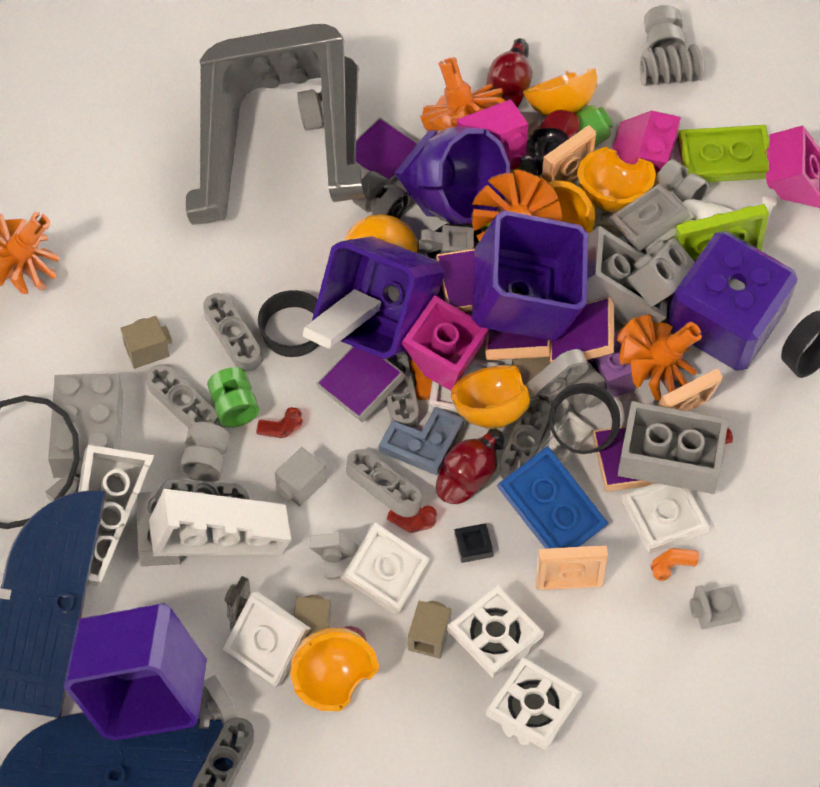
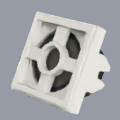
(492, 632)
(533, 705)

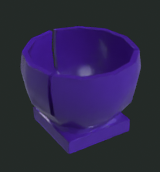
(450, 171)

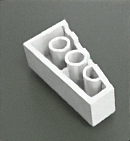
(121, 477)
(217, 526)

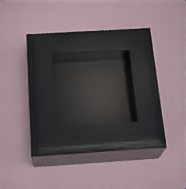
(473, 543)

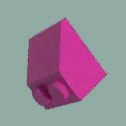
(506, 125)
(647, 137)
(794, 166)
(444, 342)

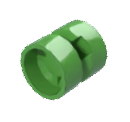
(233, 397)

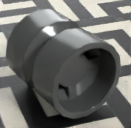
(383, 197)

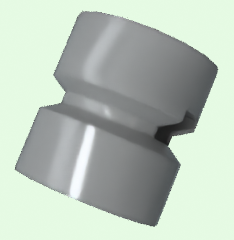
(664, 27)
(311, 108)
(676, 179)
(203, 452)

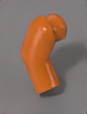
(673, 556)

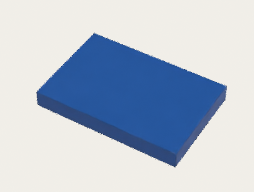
(552, 502)

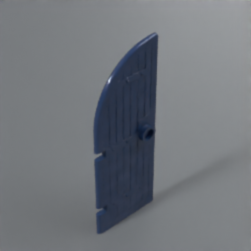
(48, 589)
(76, 755)

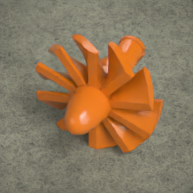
(457, 99)
(533, 199)
(20, 251)
(656, 352)

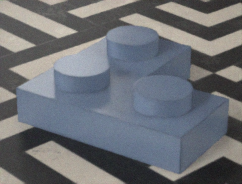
(425, 448)

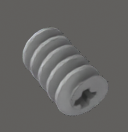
(671, 63)

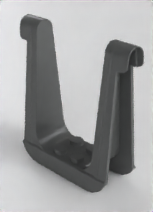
(268, 60)

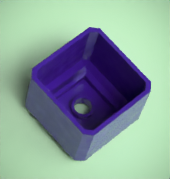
(542, 260)
(372, 268)
(731, 320)
(136, 672)

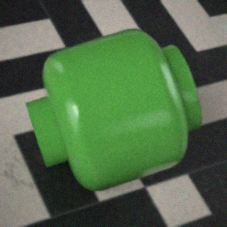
(596, 119)

